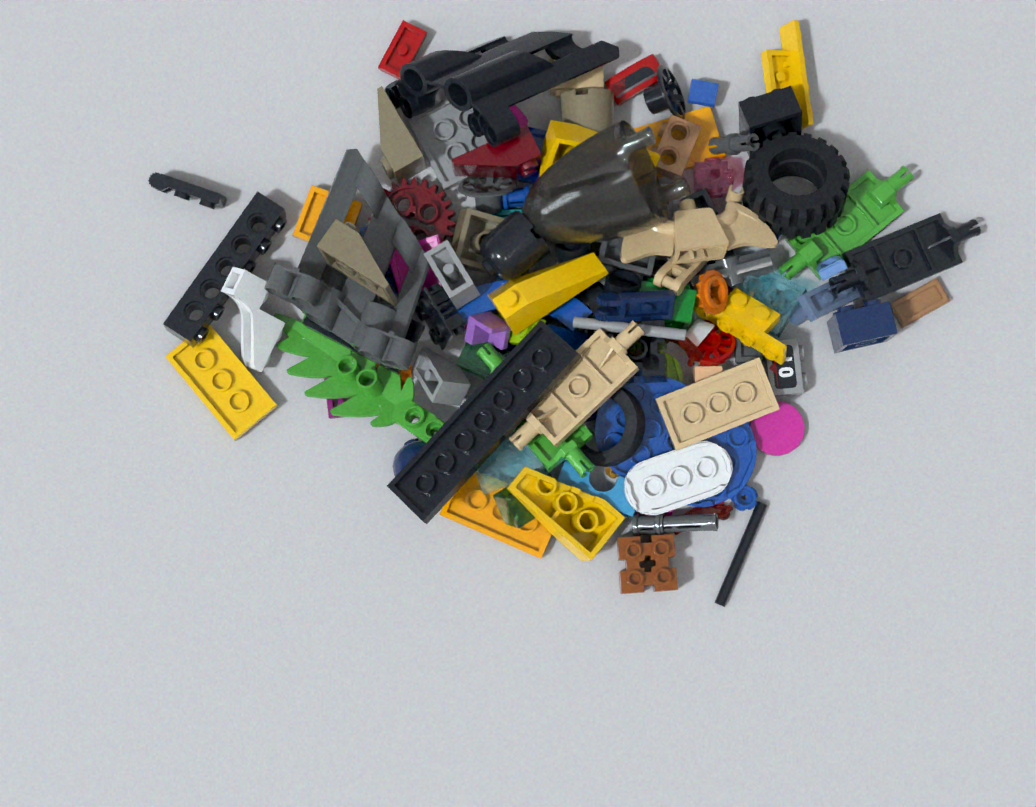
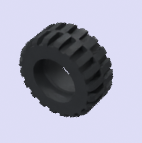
(802, 158)

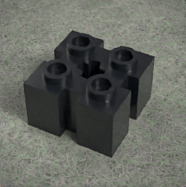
(652, 362)

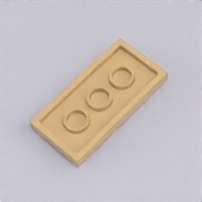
(717, 403)

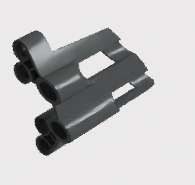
(338, 301)

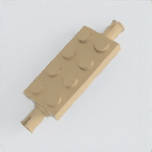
(583, 389)

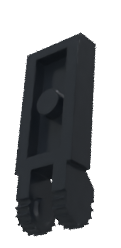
(186, 190)

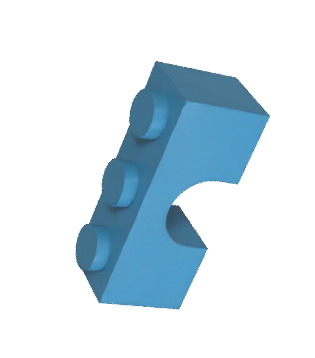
(614, 497)

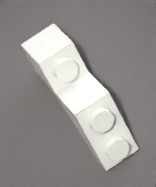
(258, 328)

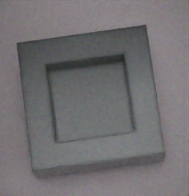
(744, 353)

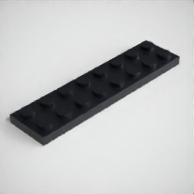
(483, 421)

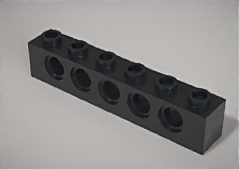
(257, 211)

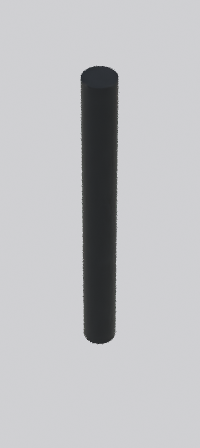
(740, 554)

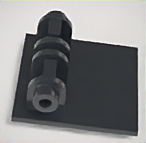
(440, 328)

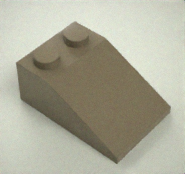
(399, 150)
(468, 234)
(348, 254)

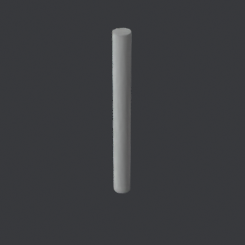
(616, 326)

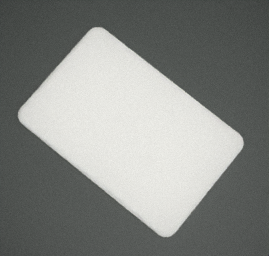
(699, 331)

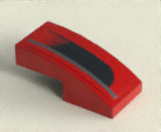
(633, 79)

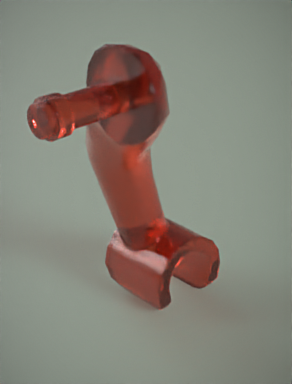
(693, 352)
(721, 509)

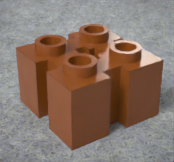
(660, 575)

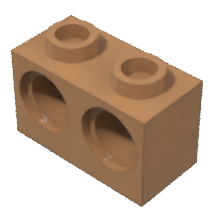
(677, 149)

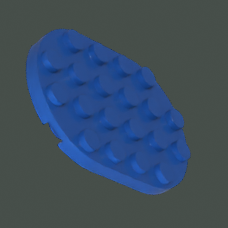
(656, 441)

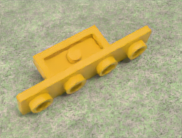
(788, 68)
(749, 322)

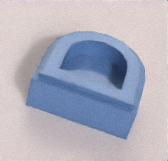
(830, 267)

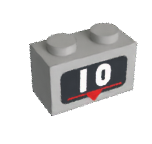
(787, 378)

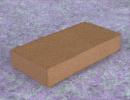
(919, 302)

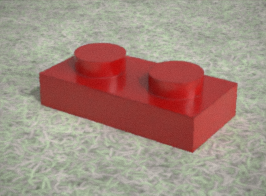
(402, 49)

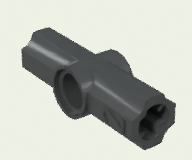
(738, 268)

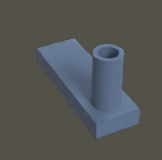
(822, 302)

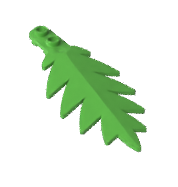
(351, 375)

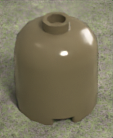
(588, 110)

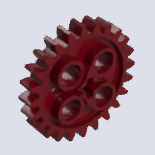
(420, 199)

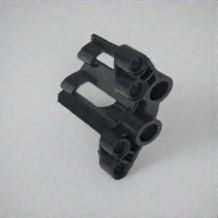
(495, 78)

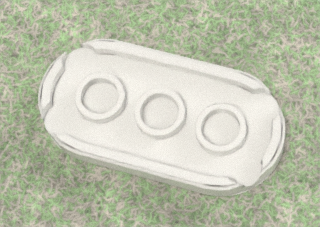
(677, 478)

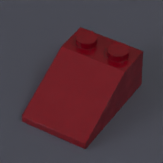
(507, 160)

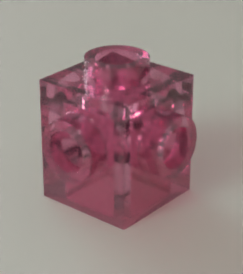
(711, 168)

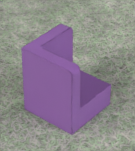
(487, 328)

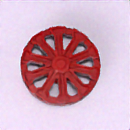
(715, 344)

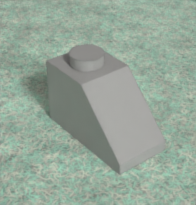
(451, 274)
(440, 378)

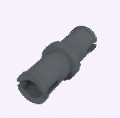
(733, 144)

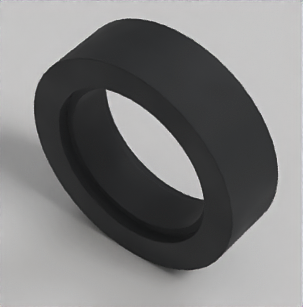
(631, 437)

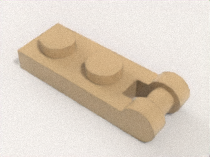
(682, 272)

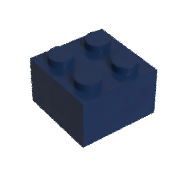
(861, 326)

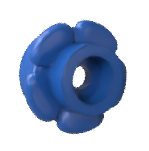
(749, 503)

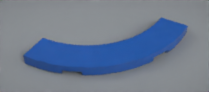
(563, 314)

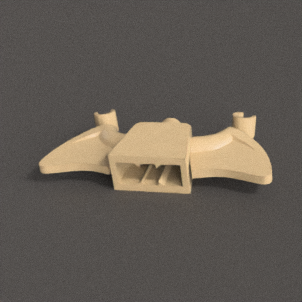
(700, 234)

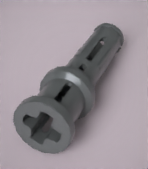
(662, 524)

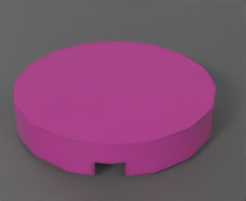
(778, 431)

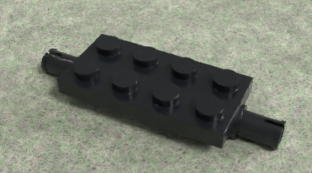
(903, 257)

